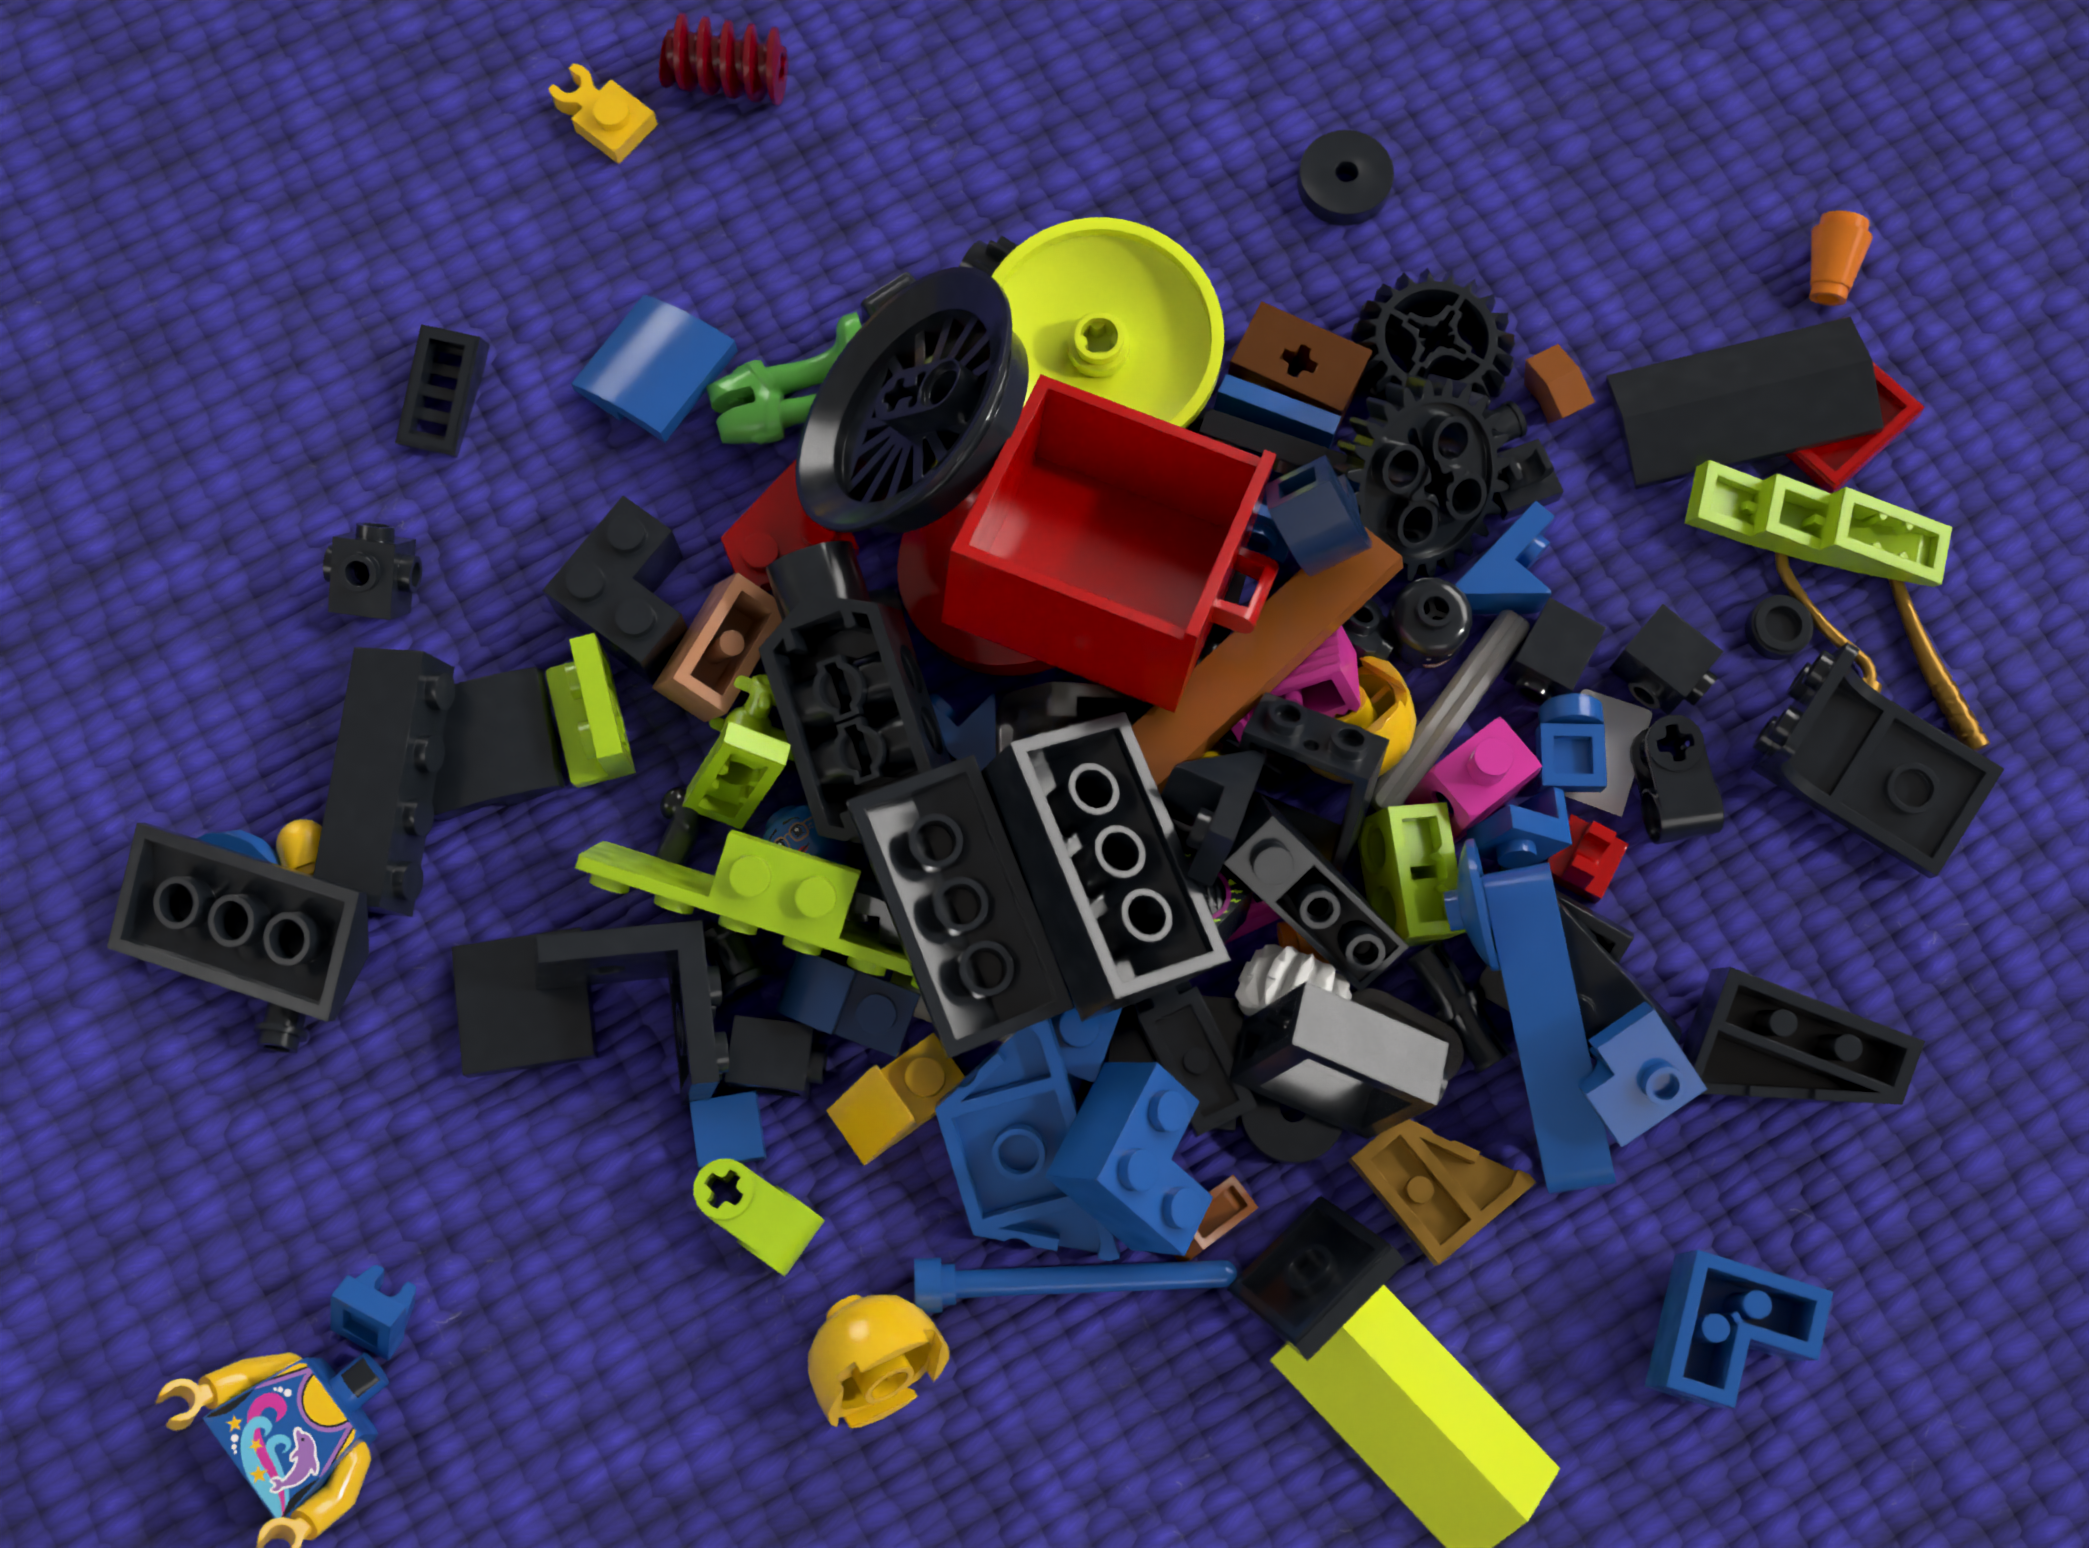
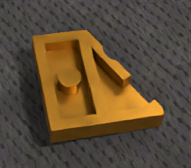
(1437, 1186)

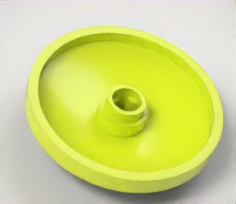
(1117, 315)

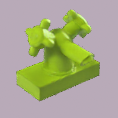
(741, 760)

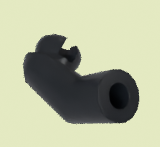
(682, 829)

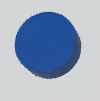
(1571, 709)

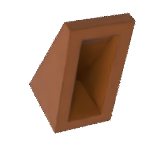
(1226, 1210)

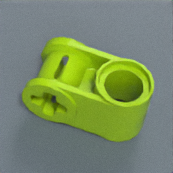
(766, 1218)

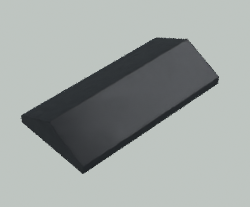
(1746, 402)
(960, 906)
(241, 922)

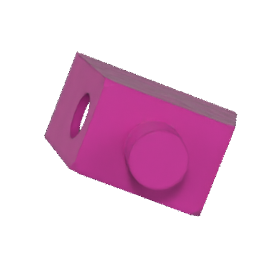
(1479, 776)

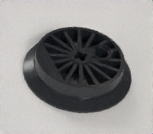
(914, 407)

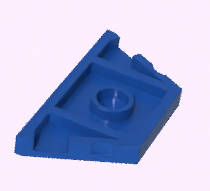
(1002, 1137)

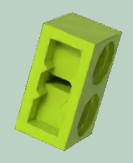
(1407, 867)

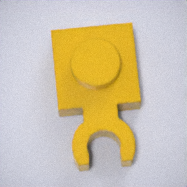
(605, 117)

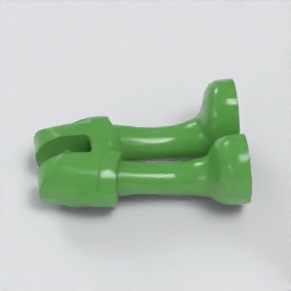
(754, 393)

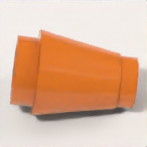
(1837, 255)

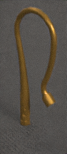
(1934, 671)

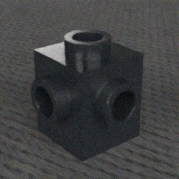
(372, 572)

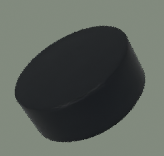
(1779, 627)

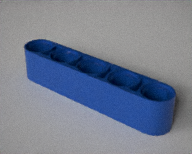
(1547, 1027)

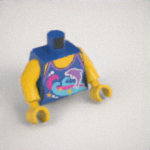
(290, 1433)

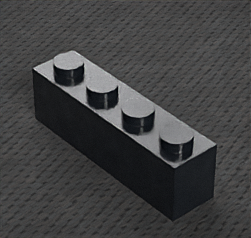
(385, 776)

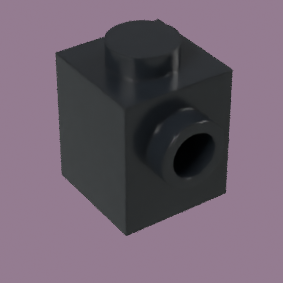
(1667, 662)

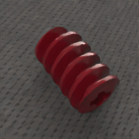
(724, 61)

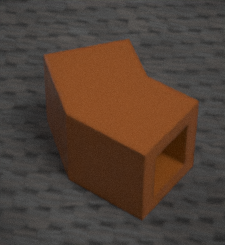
(1556, 383)

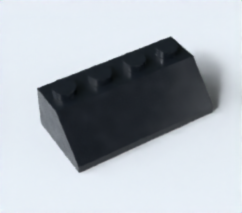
(1103, 864)

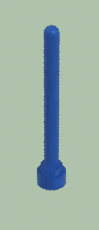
(941, 1285)

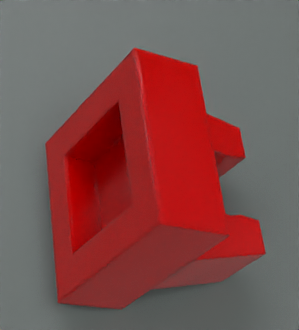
(1590, 860)

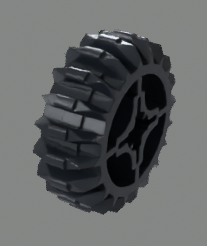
(1416, 317)

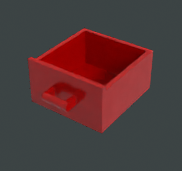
(1109, 543)

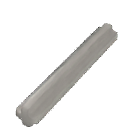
(1452, 708)

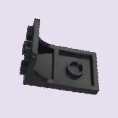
(1873, 764)

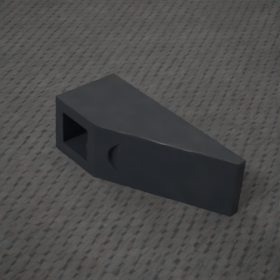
(1311, 894)

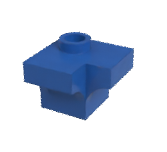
(1638, 1075)

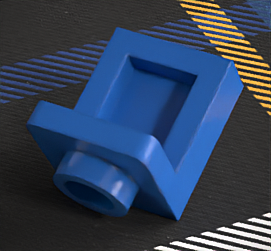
(1525, 832)
(1084, 1043)

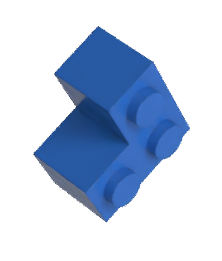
(1121, 1161)
(1717, 1313)

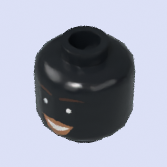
(1429, 622)

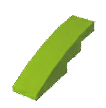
(1819, 526)

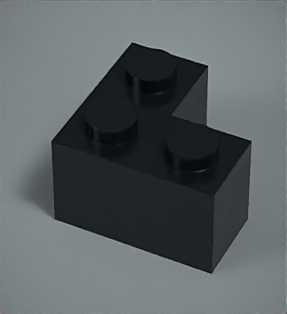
(611, 589)

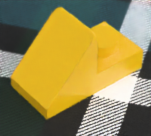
(894, 1100)

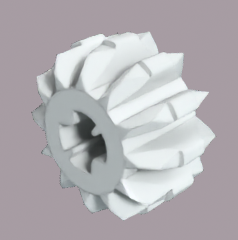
(1278, 971)

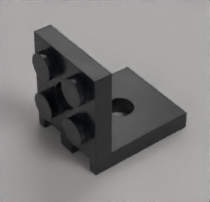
(645, 954)

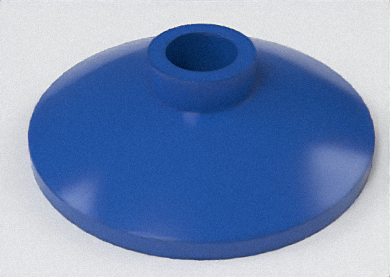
(1468, 906)

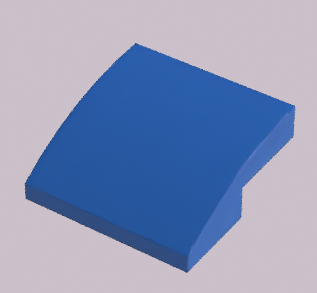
(655, 366)

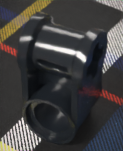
(1679, 790)

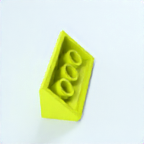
(1423, 1425)

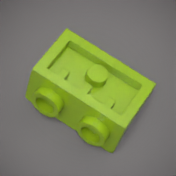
(589, 715)

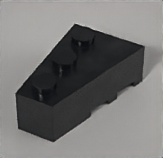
(1783, 1044)

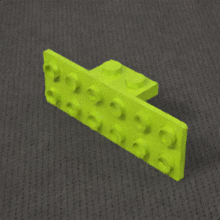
(755, 889)

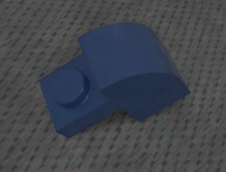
(1317, 516)
(848, 1002)

